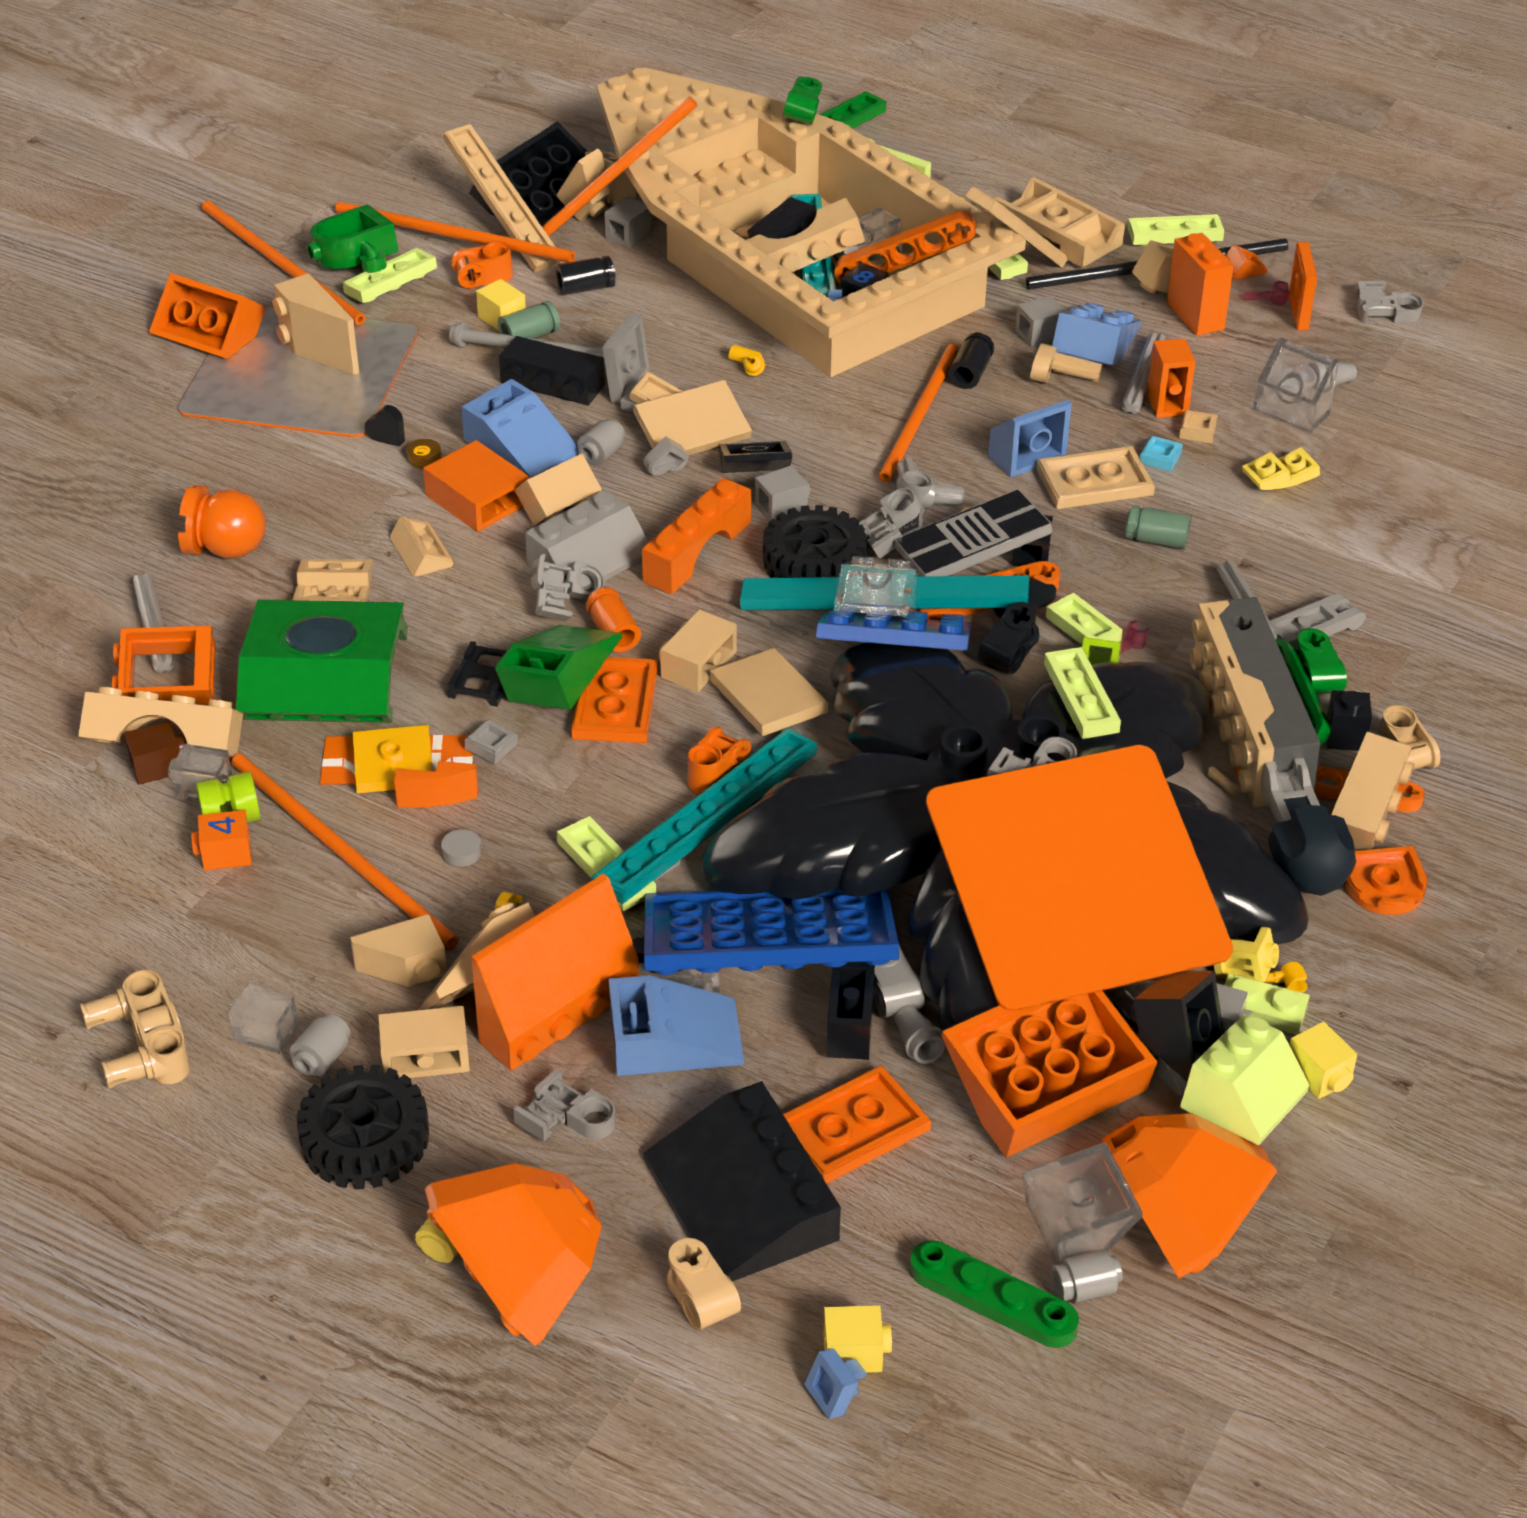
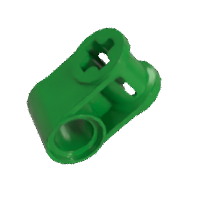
(803, 100)
(1321, 661)

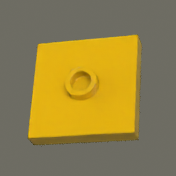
(384, 750)

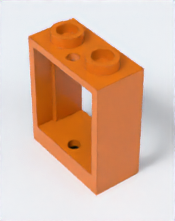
(167, 641)

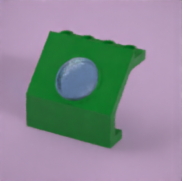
(319, 661)

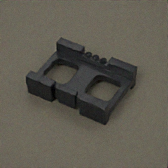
(470, 669)

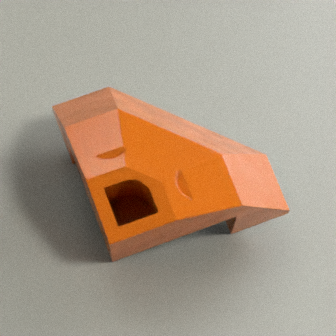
(1190, 1183)
(521, 1238)

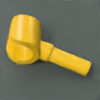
(1291, 975)

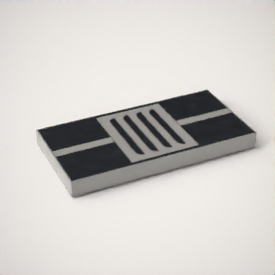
(974, 535)

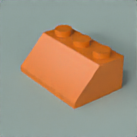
(206, 317)

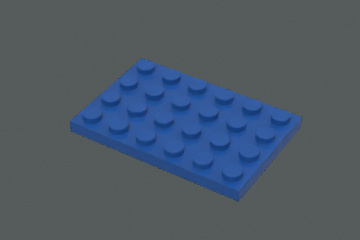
(765, 930)

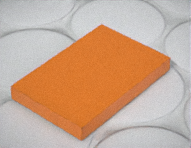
(617, 702)
(857, 1123)

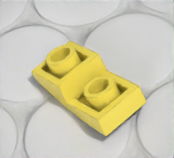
(1283, 472)

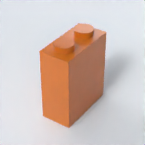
(1199, 284)
(474, 485)

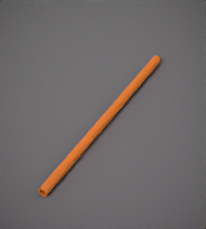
(469, 234)
(272, 254)
(341, 847)

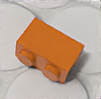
(1170, 377)

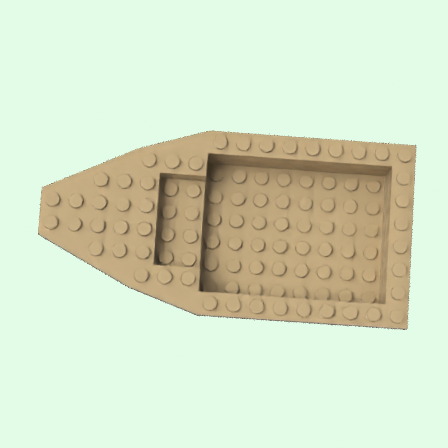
(744, 159)

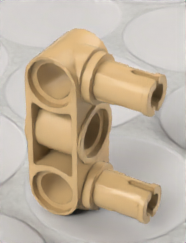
(155, 1025)

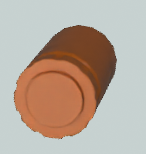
(612, 615)

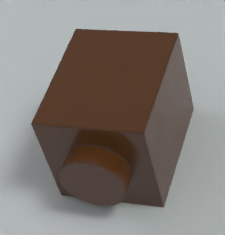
(152, 751)

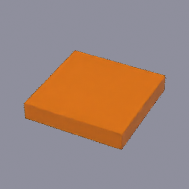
(1302, 285)

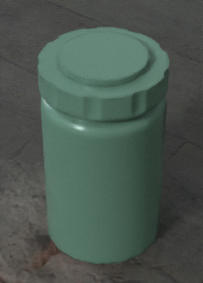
(531, 321)
(1158, 526)

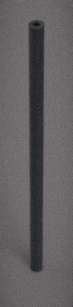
(1126, 268)

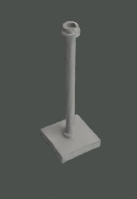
(623, 353)

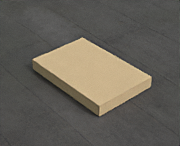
(694, 418)
(1095, 477)
(769, 691)

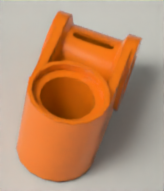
(485, 264)
(714, 758)

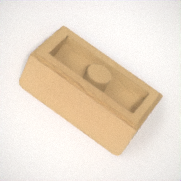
(419, 546)

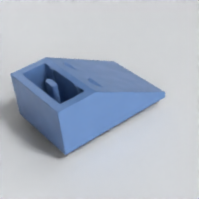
(1095, 334)
(518, 428)
(671, 1026)

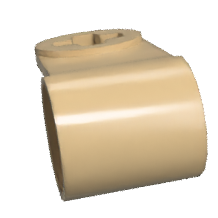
(1403, 726)
(700, 1284)

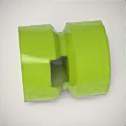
(237, 790)

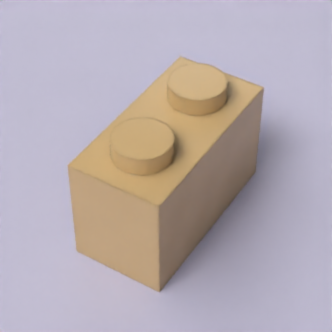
(558, 489)
(696, 649)
(424, 1042)

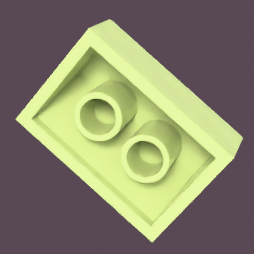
(1246, 1080)

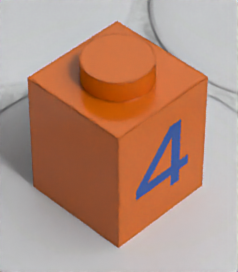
(223, 840)

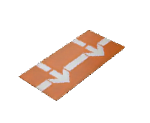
(339, 764)

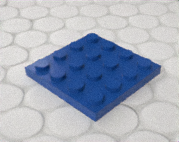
(914, 630)

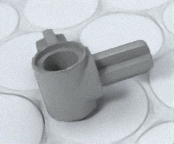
(924, 487)

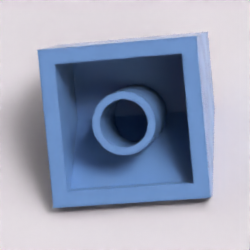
(1030, 437)

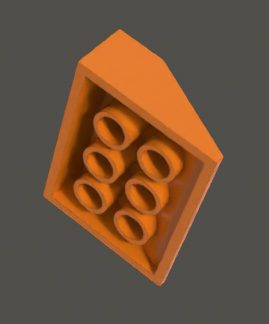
(551, 973)
(1047, 1066)

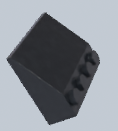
(540, 170)
(745, 1184)

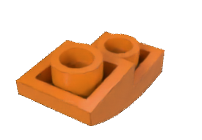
(445, 786)

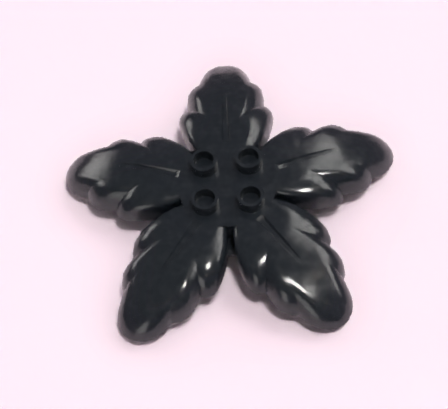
(934, 725)

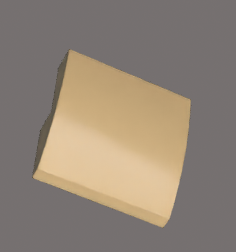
(334, 580)

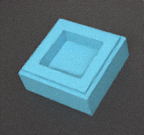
(1161, 453)

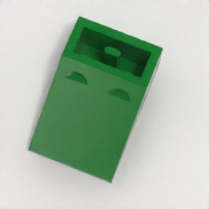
(554, 665)

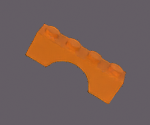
(673, 553)

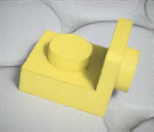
(1250, 958)

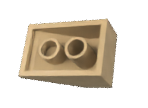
(315, 324)
(459, 977)

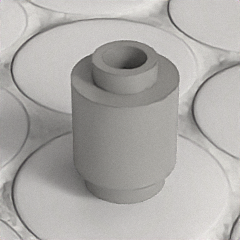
(601, 441)
(320, 1045)
(1086, 1276)

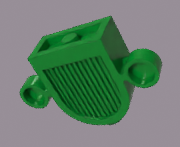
(353, 240)

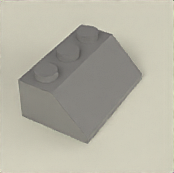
(593, 533)

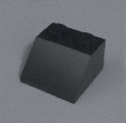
(1179, 1018)

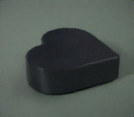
(386, 426)

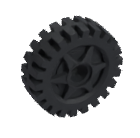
(811, 543)
(363, 1126)

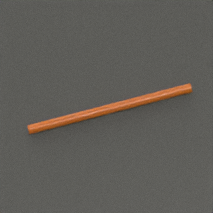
(620, 165)
(918, 413)

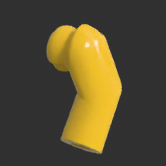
(752, 360)

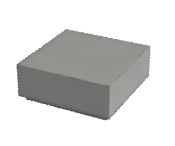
(491, 741)

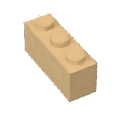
(1372, 789)

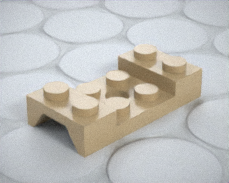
(1076, 226)

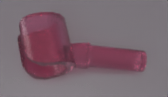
(1278, 295)
(1134, 638)

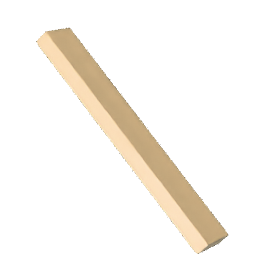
(498, 191)
(1011, 221)

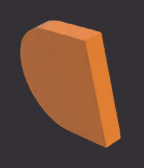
(1387, 880)

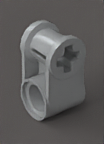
(896, 987)

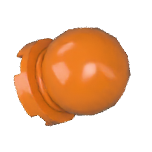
(224, 523)

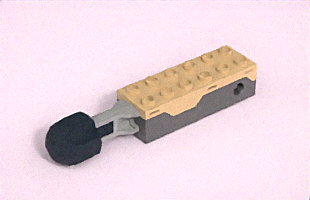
(1270, 741)

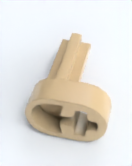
(1049, 360)

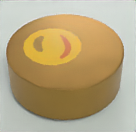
(423, 452)

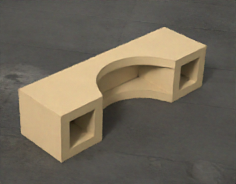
(830, 233)
(110, 714)

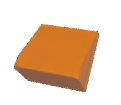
(1245, 263)

